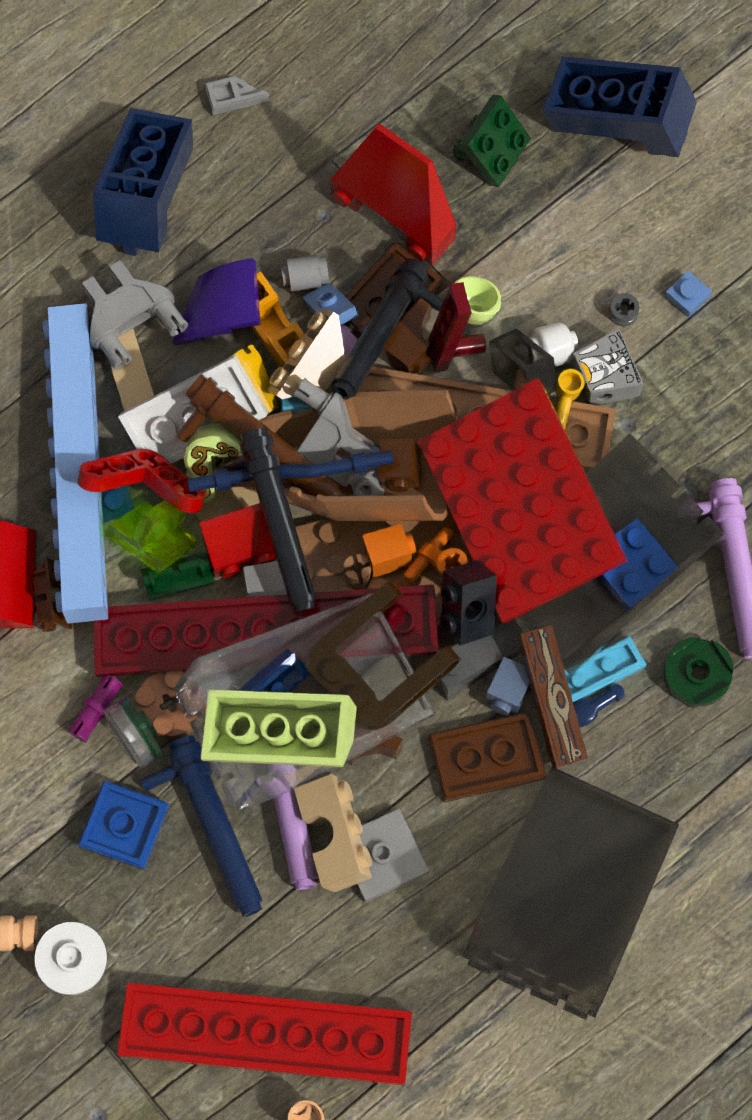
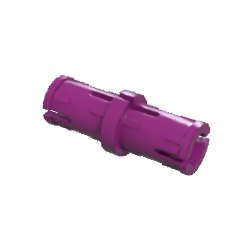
(93, 708)

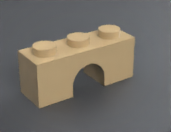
(345, 858)

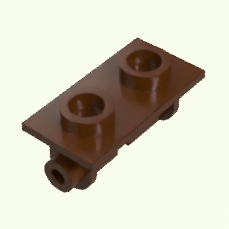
(46, 585)

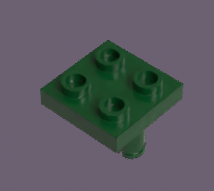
(493, 141)

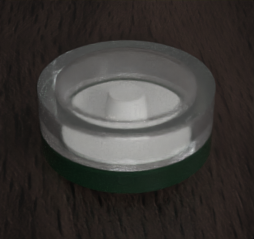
(132, 732)

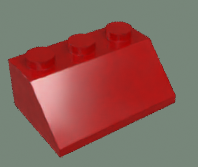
(16, 578)

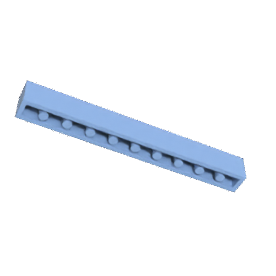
(75, 442)

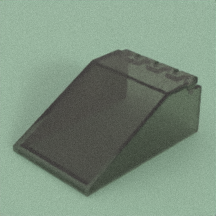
(590, 614)
(570, 893)

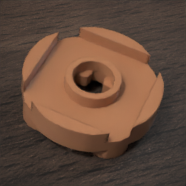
(150, 699)

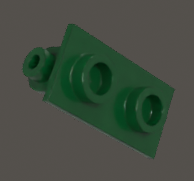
(180, 576)

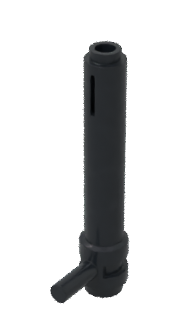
(400, 294)
(264, 468)

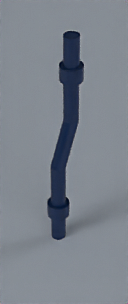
(357, 463)

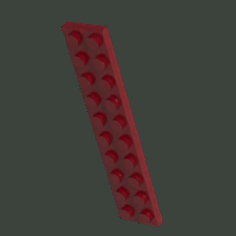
(176, 633)

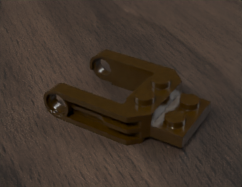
(334, 675)

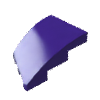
(221, 302)

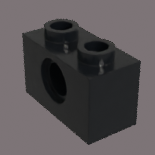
(468, 602)

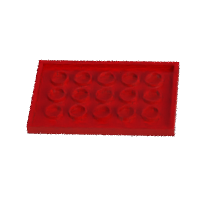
(522, 500)

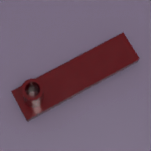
(448, 328)

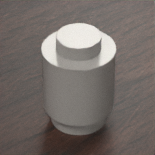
(305, 273)

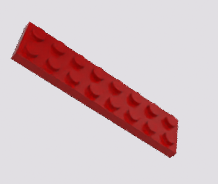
(265, 1034)

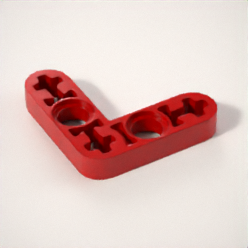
(145, 467)

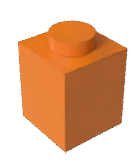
(388, 549)

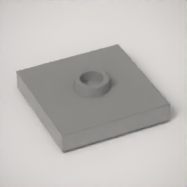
(393, 855)

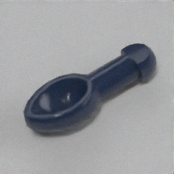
(588, 709)

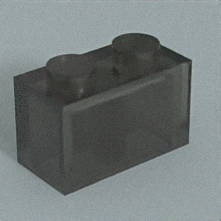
(521, 360)

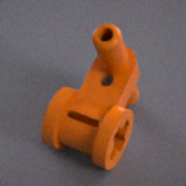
(432, 555)

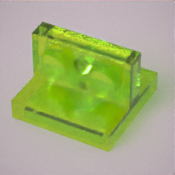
(153, 534)

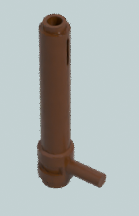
(223, 408)

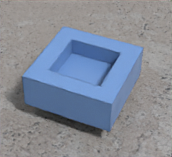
(688, 293)

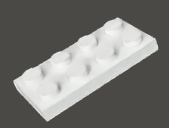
(159, 418)

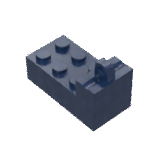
(622, 102)
(141, 180)

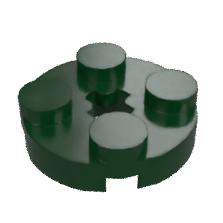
(692, 690)

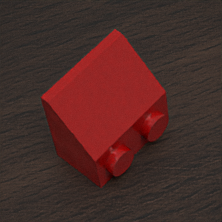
(237, 541)

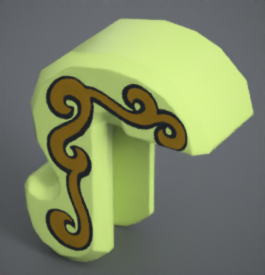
(203, 447)

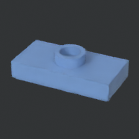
(331, 299)

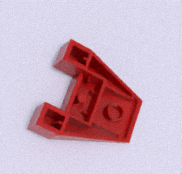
(399, 187)

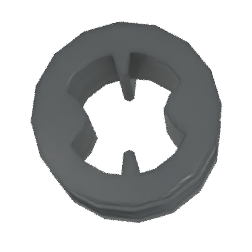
(626, 299)

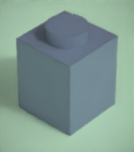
(508, 687)

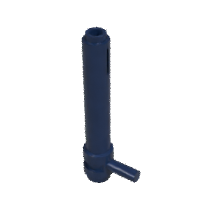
(197, 779)

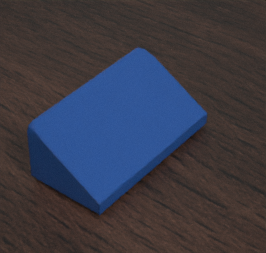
(279, 675)

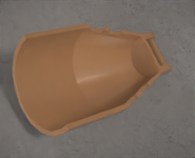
(376, 417)

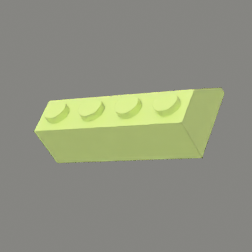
(278, 728)

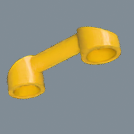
(568, 389)

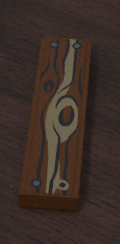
(552, 696)

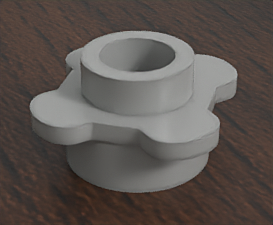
(367, 478)

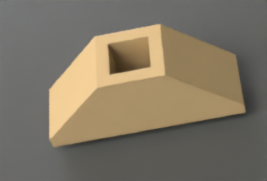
(314, 357)

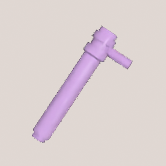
(730, 517)
(296, 842)

